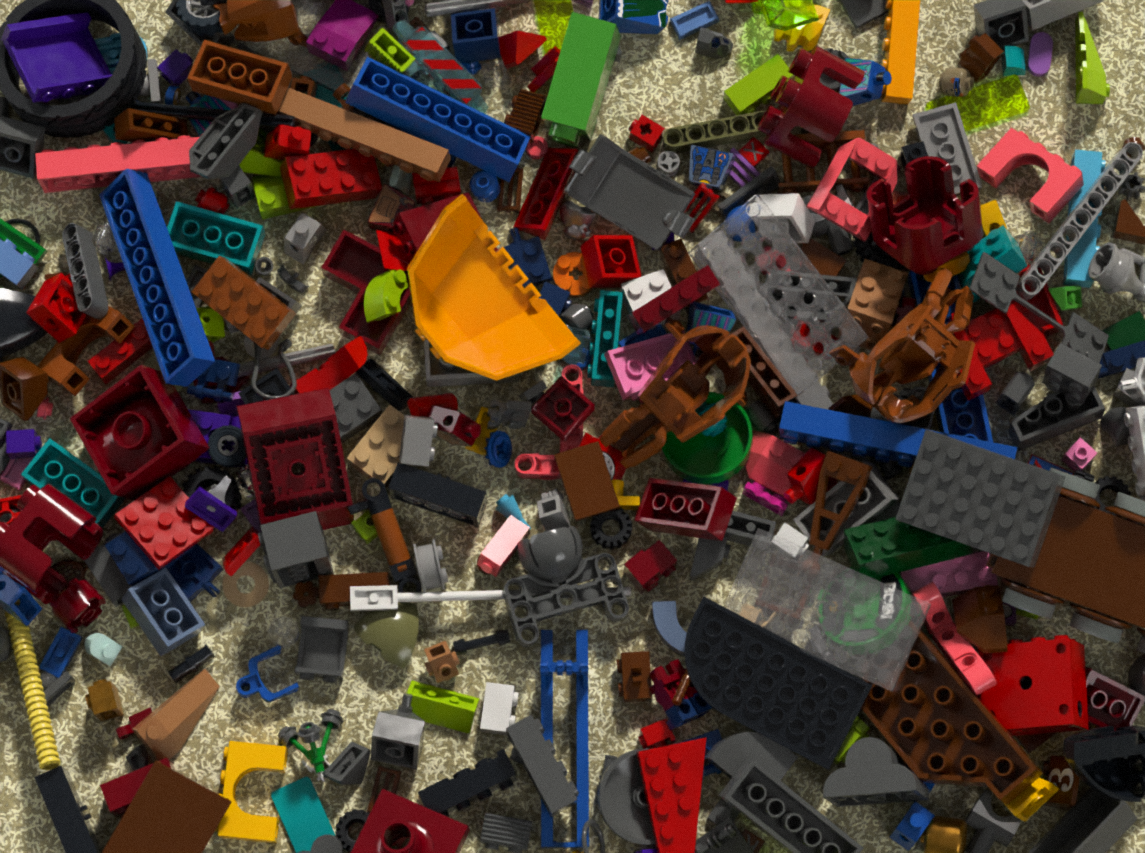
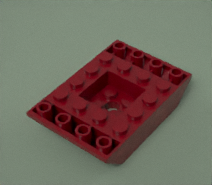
(289, 432)

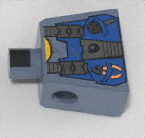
(709, 167)

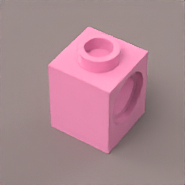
(1079, 455)

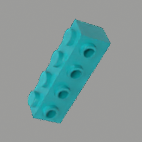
(607, 336)

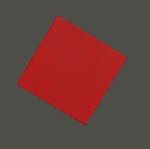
(389, 246)

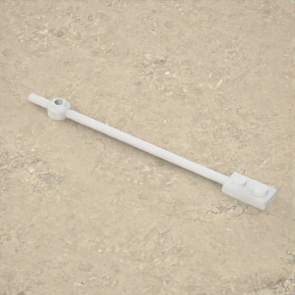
(386, 597)

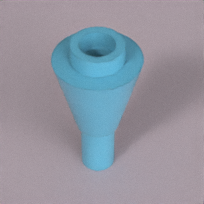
(508, 506)

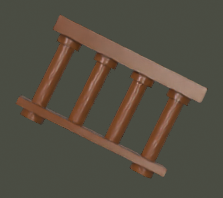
(855, 183)

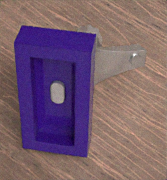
(211, 505)

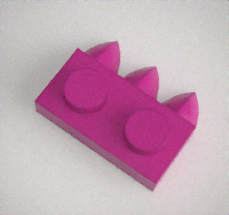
(758, 494)

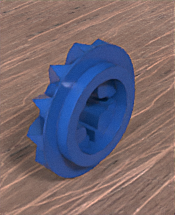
(504, 448)

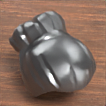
(576, 220)

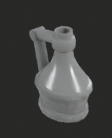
(1116, 270)

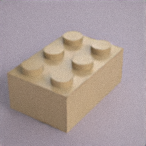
(380, 447)

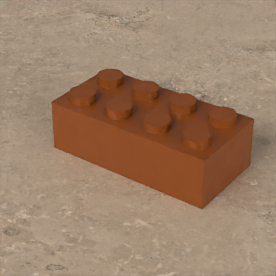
(239, 76)
(243, 302)

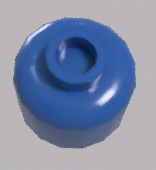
(484, 186)

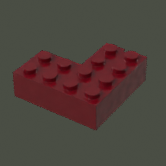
(354, 265)

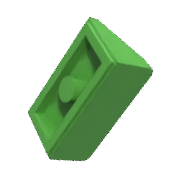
(1067, 297)

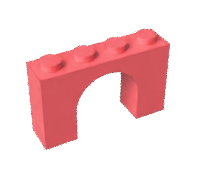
(1018, 150)

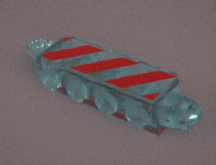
(440, 65)

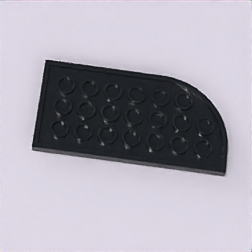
(771, 683)

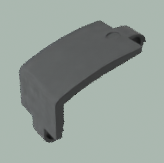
(630, 193)

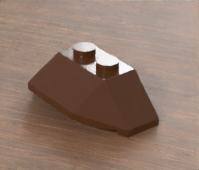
(981, 618)

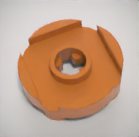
(566, 265)

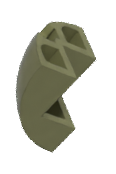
(391, 632)

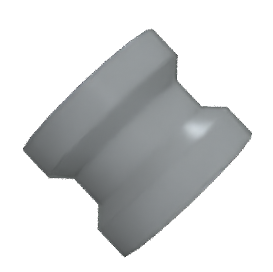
(668, 158)

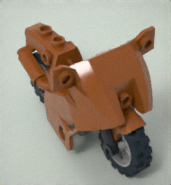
(257, 19)

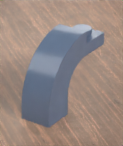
(668, 627)

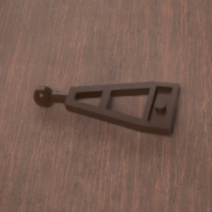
(844, 470)

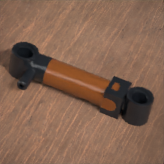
(388, 533)

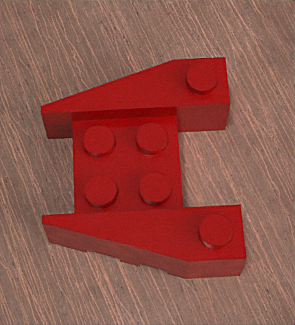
(996, 338)

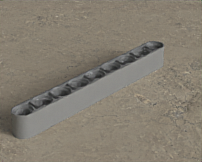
(1085, 214)

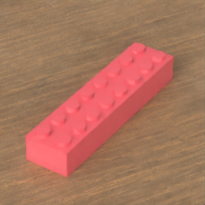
(102, 165)

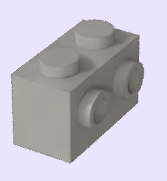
(417, 440)

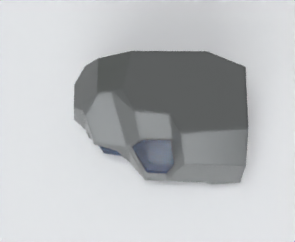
(713, 44)

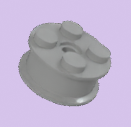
(429, 566)

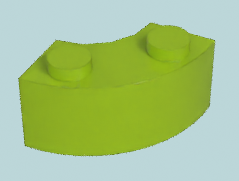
(384, 294)

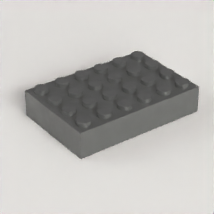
(980, 498)

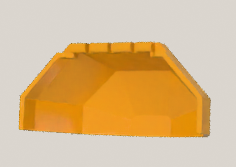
(477, 305)

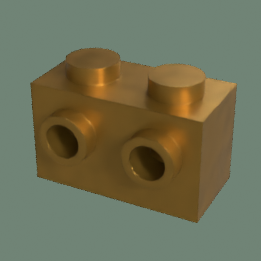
(104, 700)

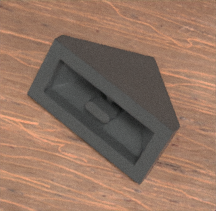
(349, 765)

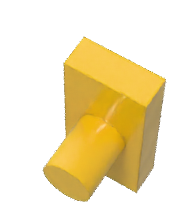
(625, 502)

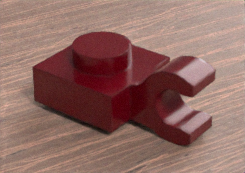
(126, 730)

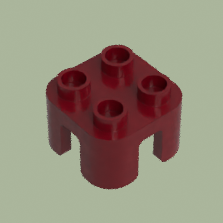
(809, 104)
(930, 221)
(45, 518)

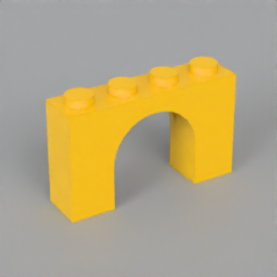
(241, 760)

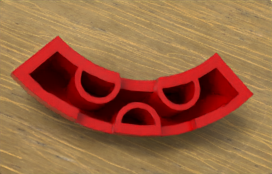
(336, 369)

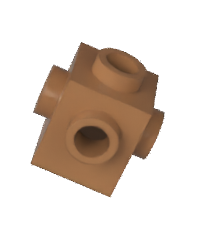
(441, 662)

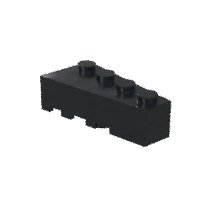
(470, 785)

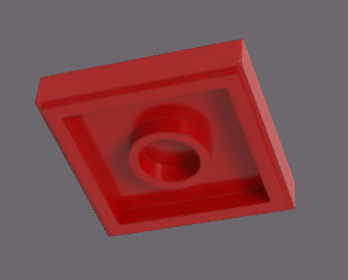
(241, 551)

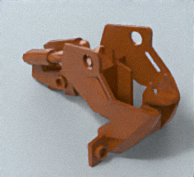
(913, 352)
(673, 402)

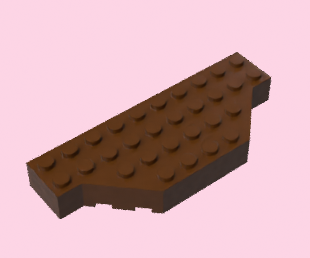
(947, 729)

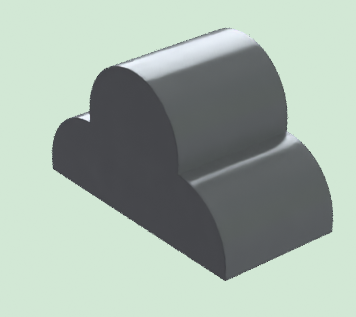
(873, 776)

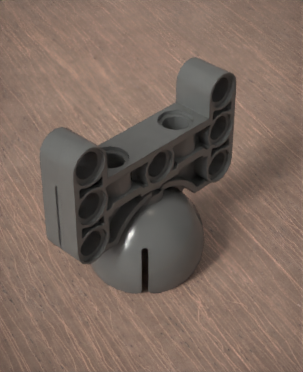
(554, 560)

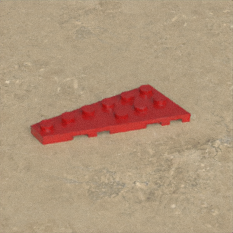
(673, 793)

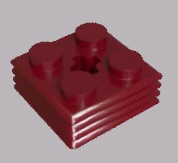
(562, 394)

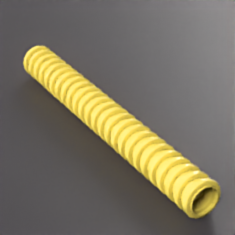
(33, 693)

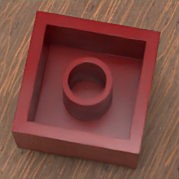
(610, 260)

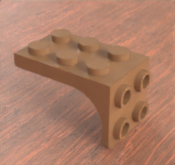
(876, 300)

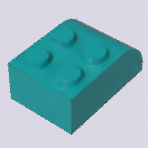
(1000, 246)

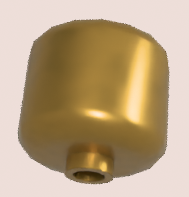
(945, 835)

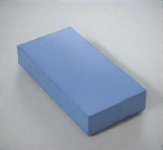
(694, 19)

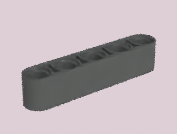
(85, 271)

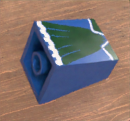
(635, 15)

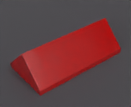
(546, 193)

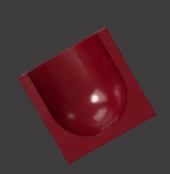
(139, 433)

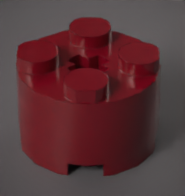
(77, 605)

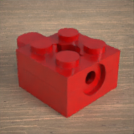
(57, 308)

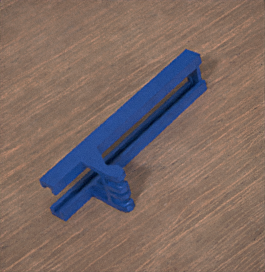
(580, 668)

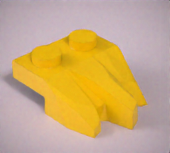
(804, 35)

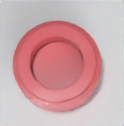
(537, 149)

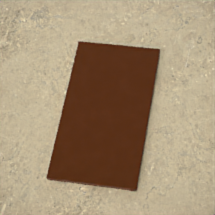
(168, 815)

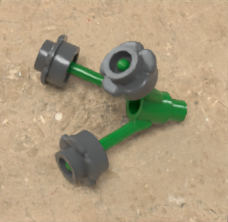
(309, 734)

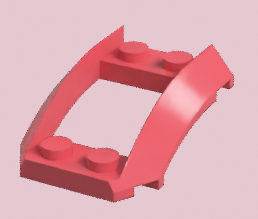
(839, 211)

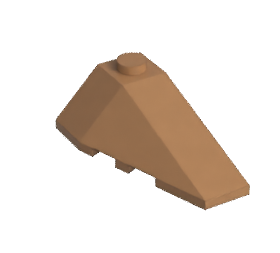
(174, 720)

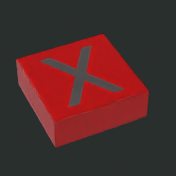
(754, 152)

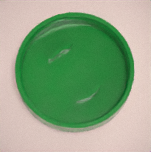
(712, 458)

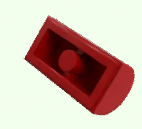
(421, 405)

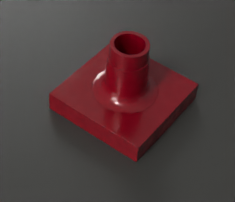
(400, 818)

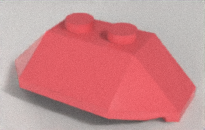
(771, 462)

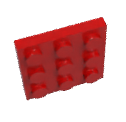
(162, 523)

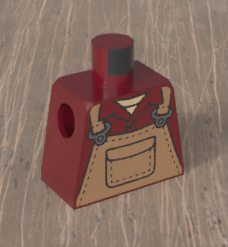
(387, 208)
(462, 430)

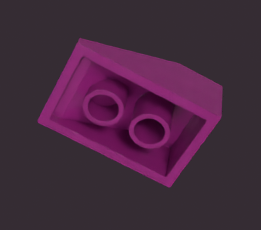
(341, 33)

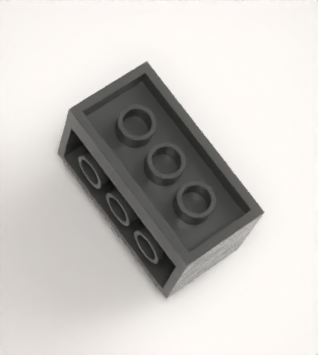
(295, 550)

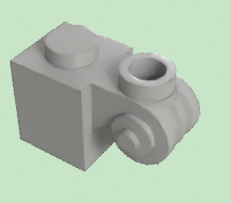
(552, 510)

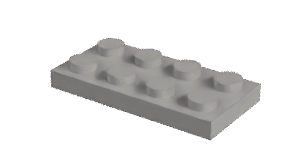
(946, 138)

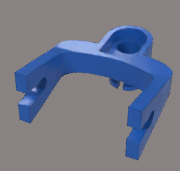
(255, 683)

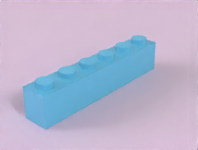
(1079, 258)

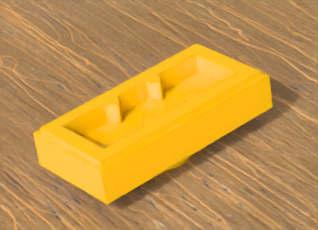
(480, 442)

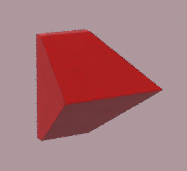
(518, 46)

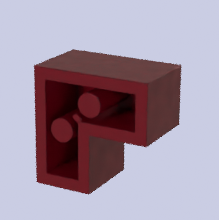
(649, 566)

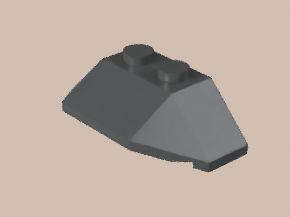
(225, 142)
(841, 286)

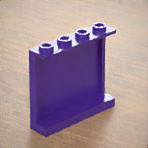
(56, 57)

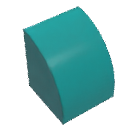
(1013, 61)

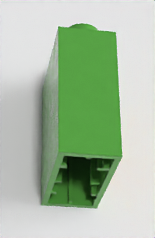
(580, 79)

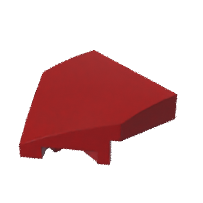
(544, 68)

